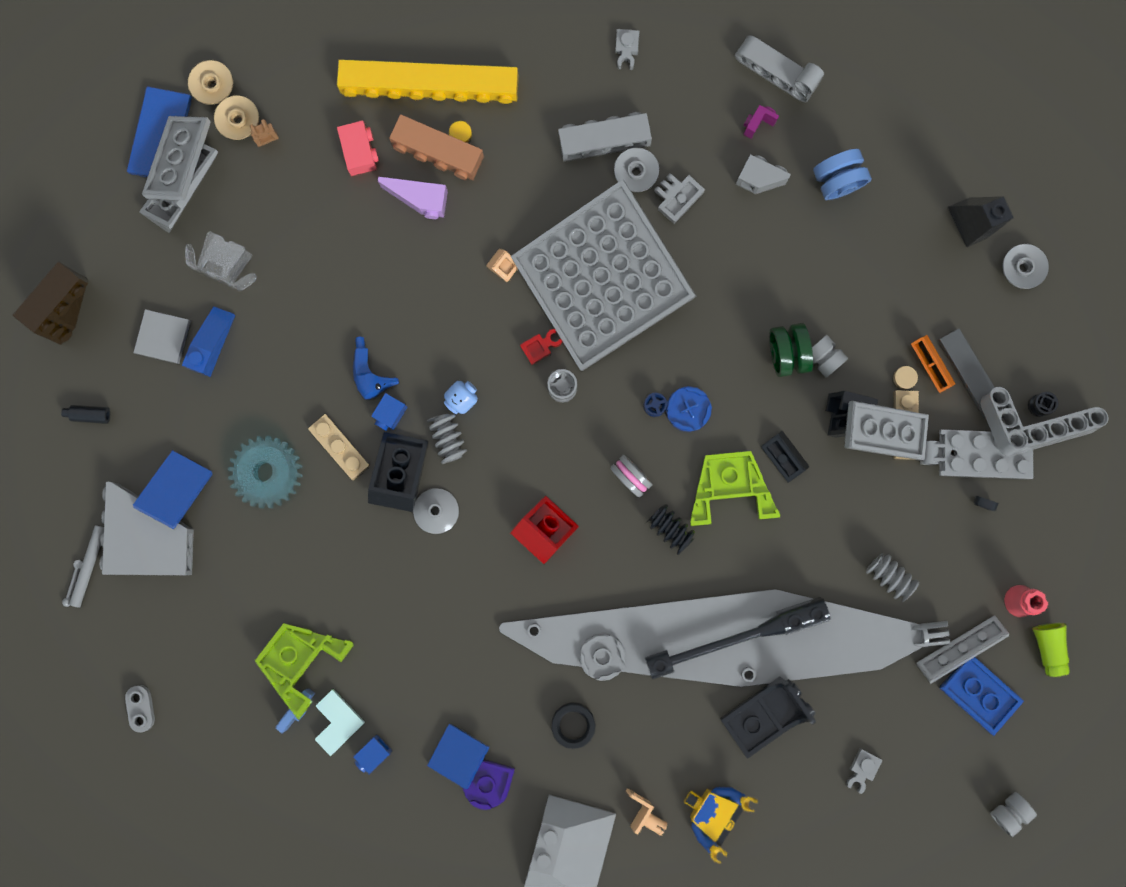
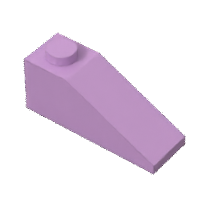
(423, 197)

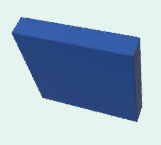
(458, 756)

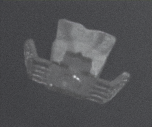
(223, 260)

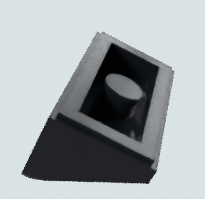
(785, 456)

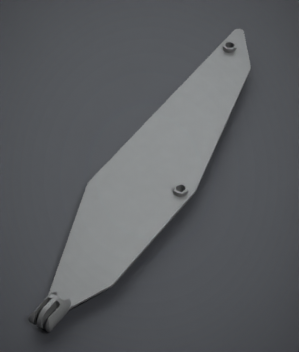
(845, 645)

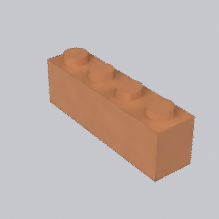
(436, 148)

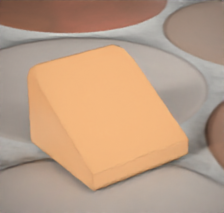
(502, 265)

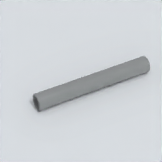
(87, 567)

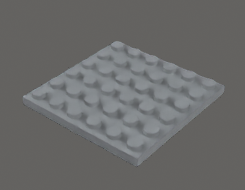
(603, 275)

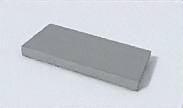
(176, 158)
(886, 430)

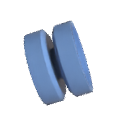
(842, 174)

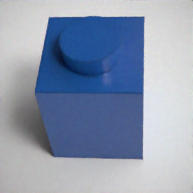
(388, 412)
(372, 754)

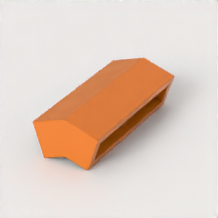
(937, 360)

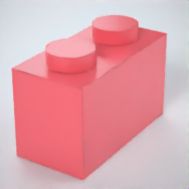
(357, 148)

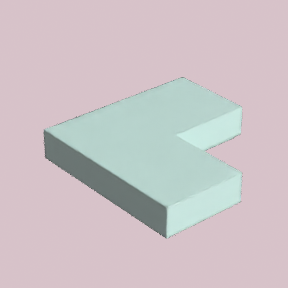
(343, 722)

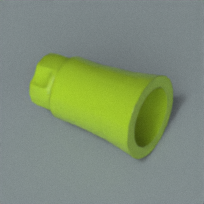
(1053, 648)

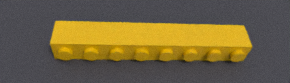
(428, 81)

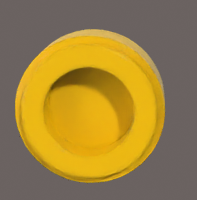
(461, 131)

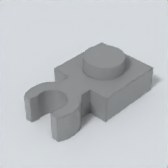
(627, 45)
(865, 766)

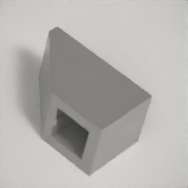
(761, 176)

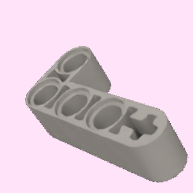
(779, 69)

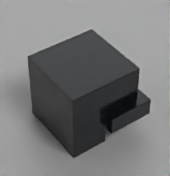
(838, 405)

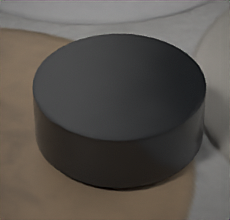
(985, 503)

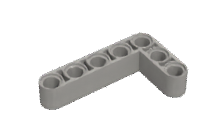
(1041, 431)

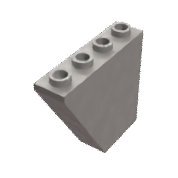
(139, 543)

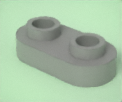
(142, 708)

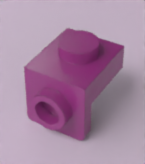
(762, 114)

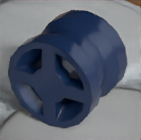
(659, 404)

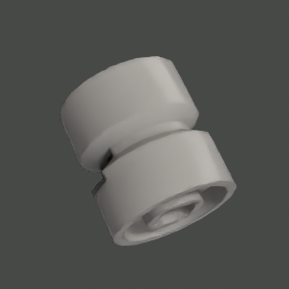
(827, 356)
(562, 385)
(1013, 814)

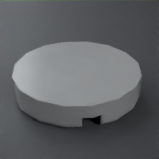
(602, 657)

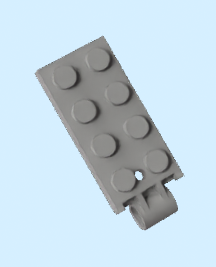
(975, 456)

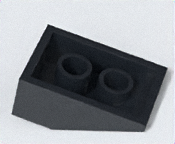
(397, 472)

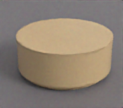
(905, 377)

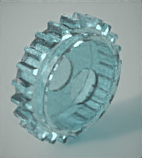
(247, 466)

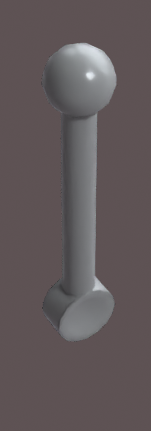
(77, 564)

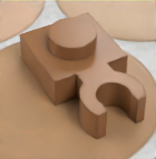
(263, 133)

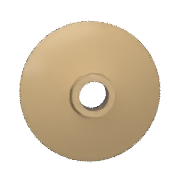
(205, 74)
(229, 111)

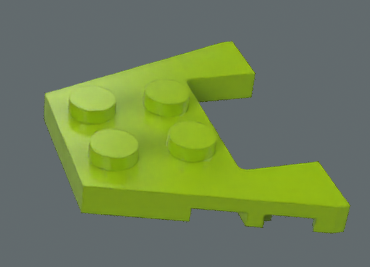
(731, 477)
(290, 655)

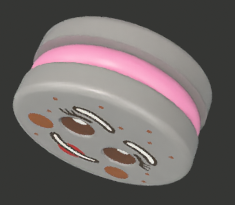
(631, 476)

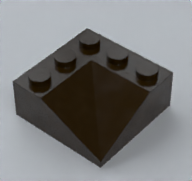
(54, 304)

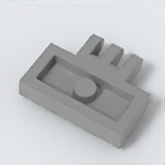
(678, 196)

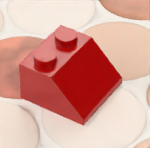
(544, 529)

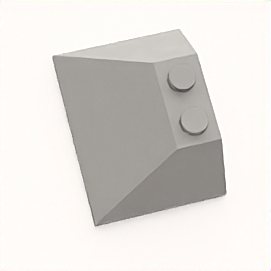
(570, 845)

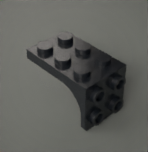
(767, 715)

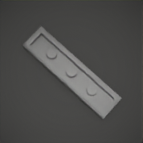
(962, 649)

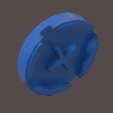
(688, 409)

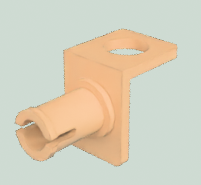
(644, 816)

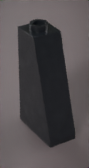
(980, 217)

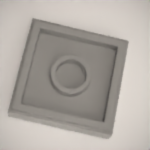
(162, 336)

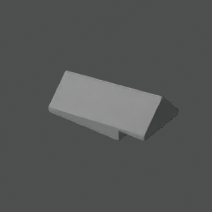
(166, 212)

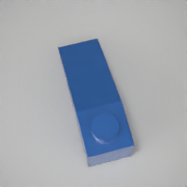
(208, 342)

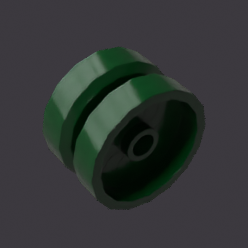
(791, 349)

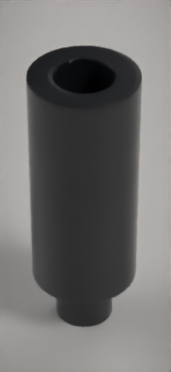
(87, 414)

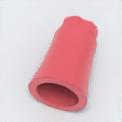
(1018, 600)

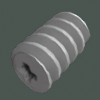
(447, 437)
(893, 576)

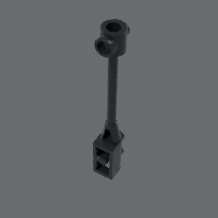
(785, 622)

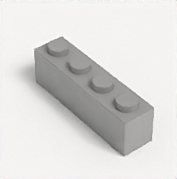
(605, 136)

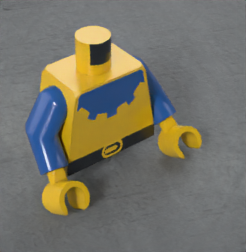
(716, 815)

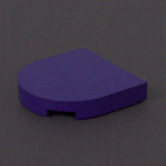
(489, 785)

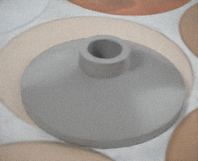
(637, 159)
(1034, 262)
(447, 513)

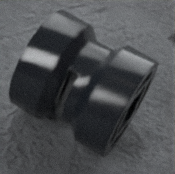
(1038, 407)

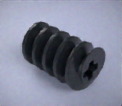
(671, 528)

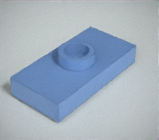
(289, 717)

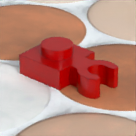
(537, 348)

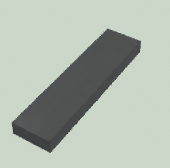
(967, 366)

